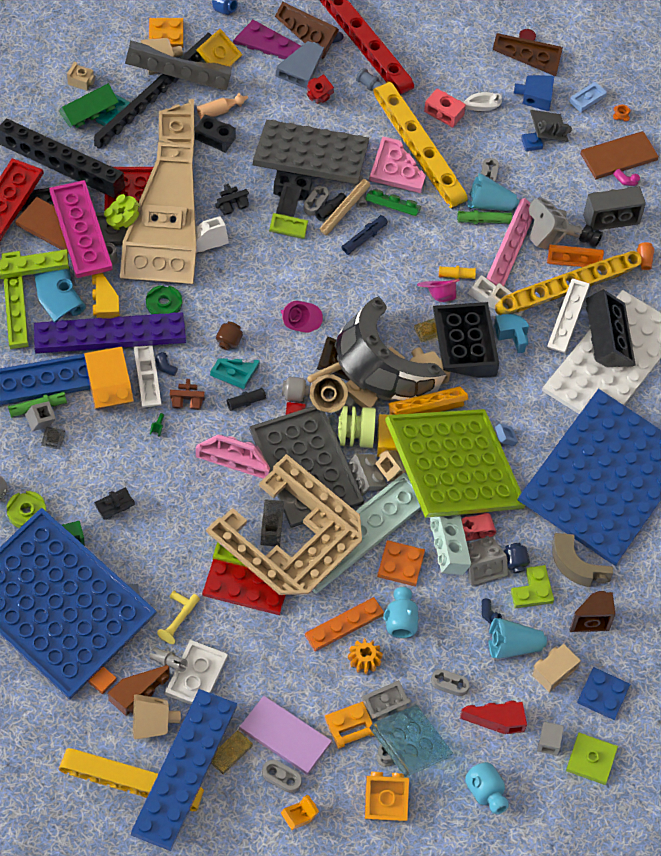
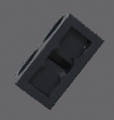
(215, 133)
(297, 179)

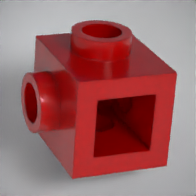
(319, 89)

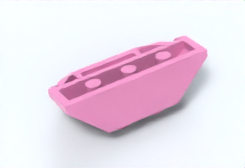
(234, 455)

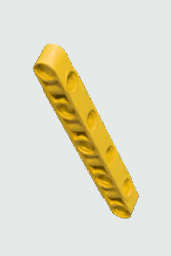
(420, 144)
(558, 287)

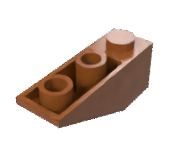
(140, 684)

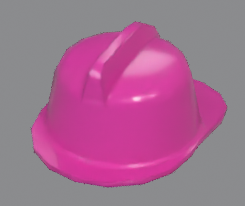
(441, 290)
(302, 316)

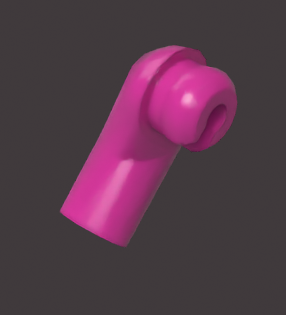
(626, 180)

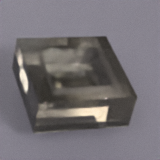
(53, 438)

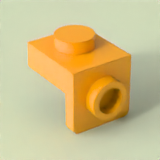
(300, 813)

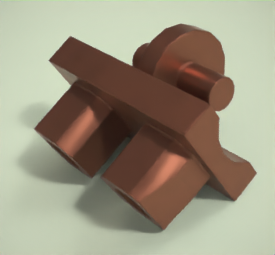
(195, 396)

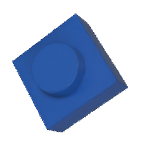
(531, 142)

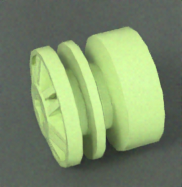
(357, 426)

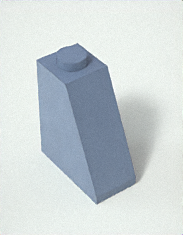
(301, 64)

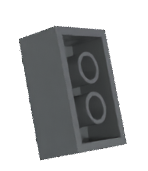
(614, 208)

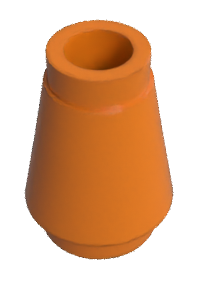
(646, 252)

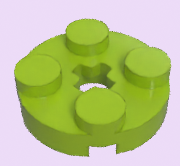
(114, 213)
(20, 501)

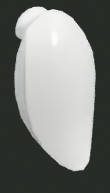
(483, 101)

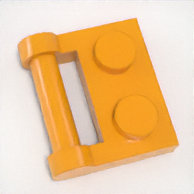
(348, 719)

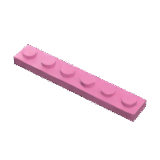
(511, 244)

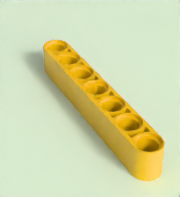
(113, 773)

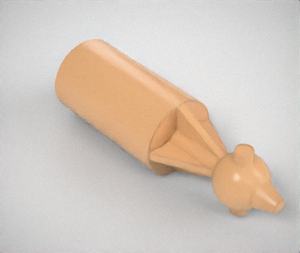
(220, 106)

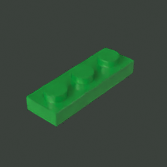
(393, 202)

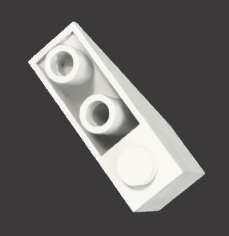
(211, 234)

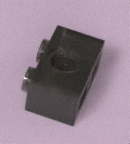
(272, 522)

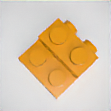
(386, 797)

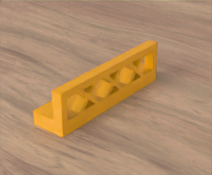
(430, 402)

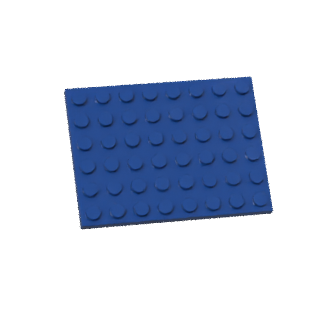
(600, 478)
(64, 604)

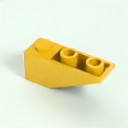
(106, 298)

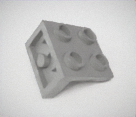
(487, 561)

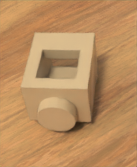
(80, 76)
(390, 465)

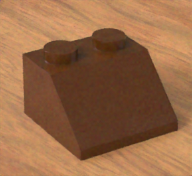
(595, 613)

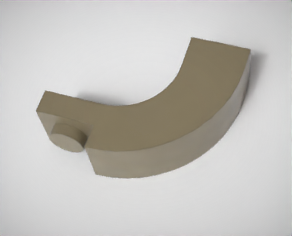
(573, 567)

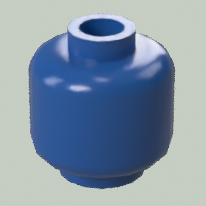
(225, 6)

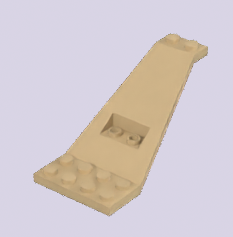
(162, 248)

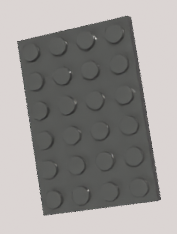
(311, 151)
(313, 445)

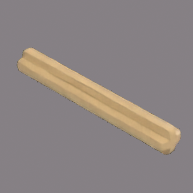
(345, 206)

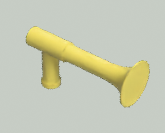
(167, 634)

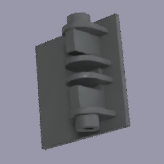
(550, 125)

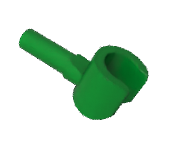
(157, 426)

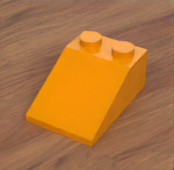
(108, 378)

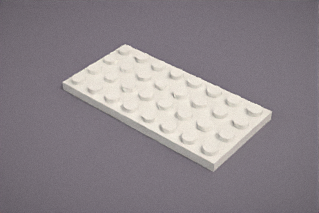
(582, 376)

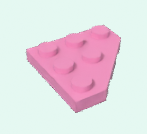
(396, 167)

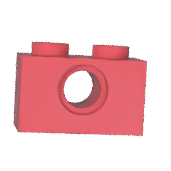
(444, 108)

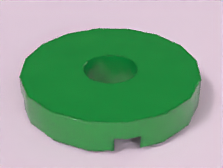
(161, 292)

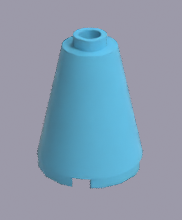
(491, 196)
(514, 639)

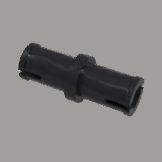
(330, 206)
(246, 399)

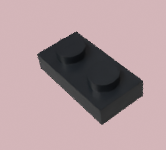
(289, 199)

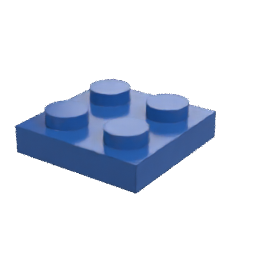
(603, 693)

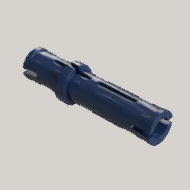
(370, 230)

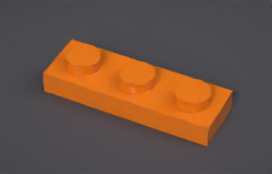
(573, 255)

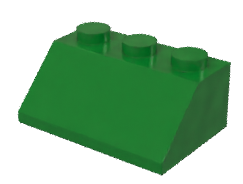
(89, 106)

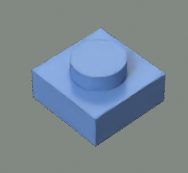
(506, 435)

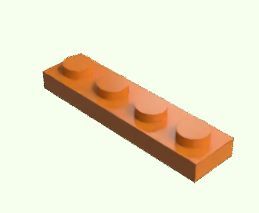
(344, 624)

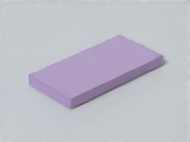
(285, 735)

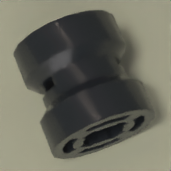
(590, 236)

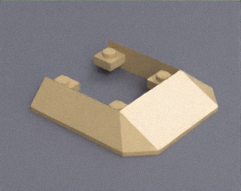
(331, 519)

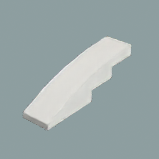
(147, 376)

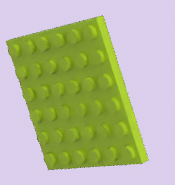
(454, 462)

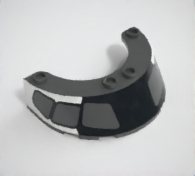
(376, 367)

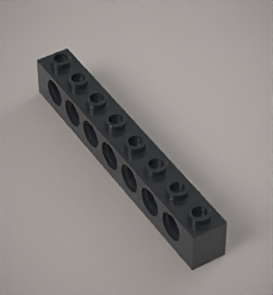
(61, 158)

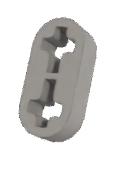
(492, 173)
(319, 202)
(450, 682)

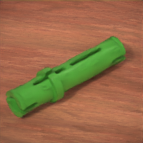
(484, 217)
(22, 408)

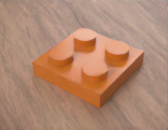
(401, 563)

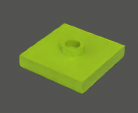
(591, 758)

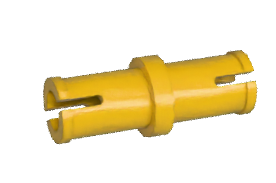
(457, 272)

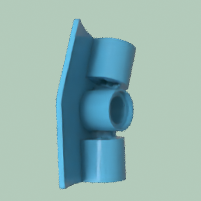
(52, 296)

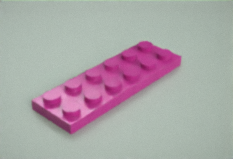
(80, 229)

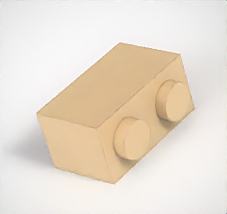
(556, 667)

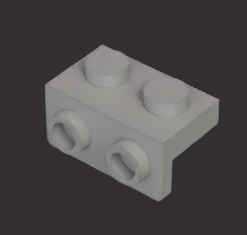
(366, 473)
(385, 700)

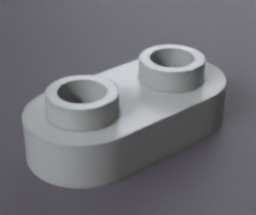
(282, 775)

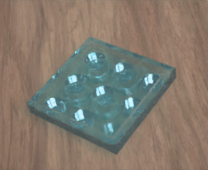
(411, 740)

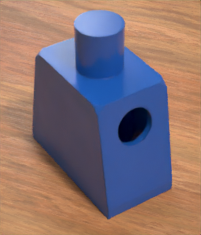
(536, 91)

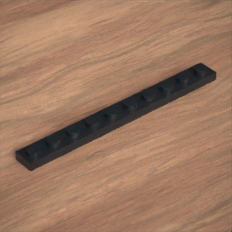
(148, 96)

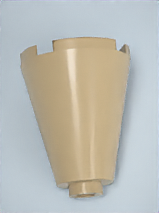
(328, 399)

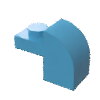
(512, 326)

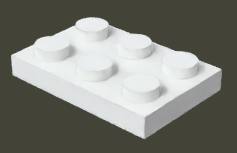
(201, 673)

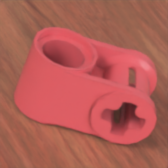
(478, 526)

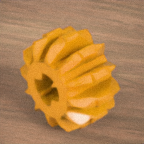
(358, 652)

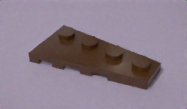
(307, 26)
(533, 53)

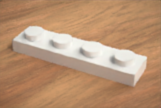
(568, 316)

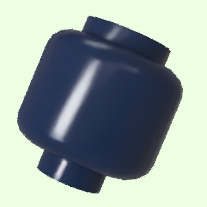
(517, 557)

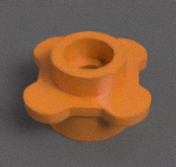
(621, 109)

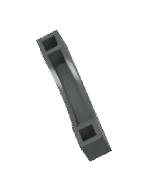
(148, 58)

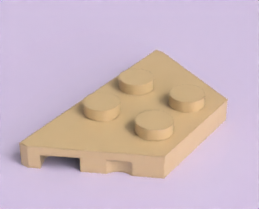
(177, 124)

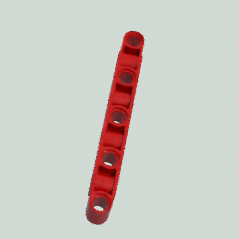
(369, 44)

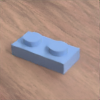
(587, 97)

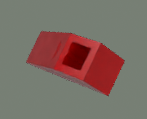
(502, 718)

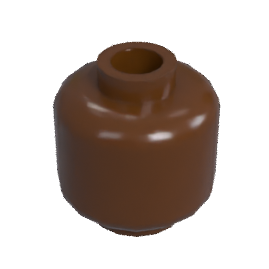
(229, 335)

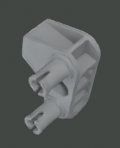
(549, 224)

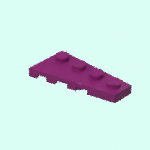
(265, 39)

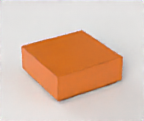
(102, 680)

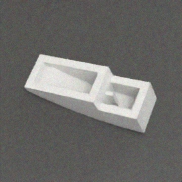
(486, 291)

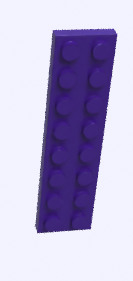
(109, 332)

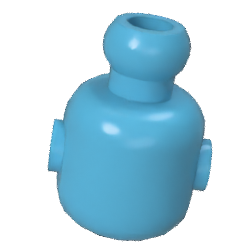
(402, 614)
(487, 787)

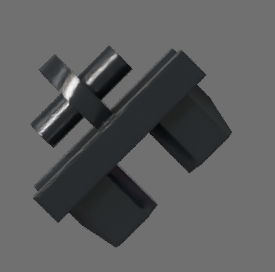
(230, 197)
(114, 503)

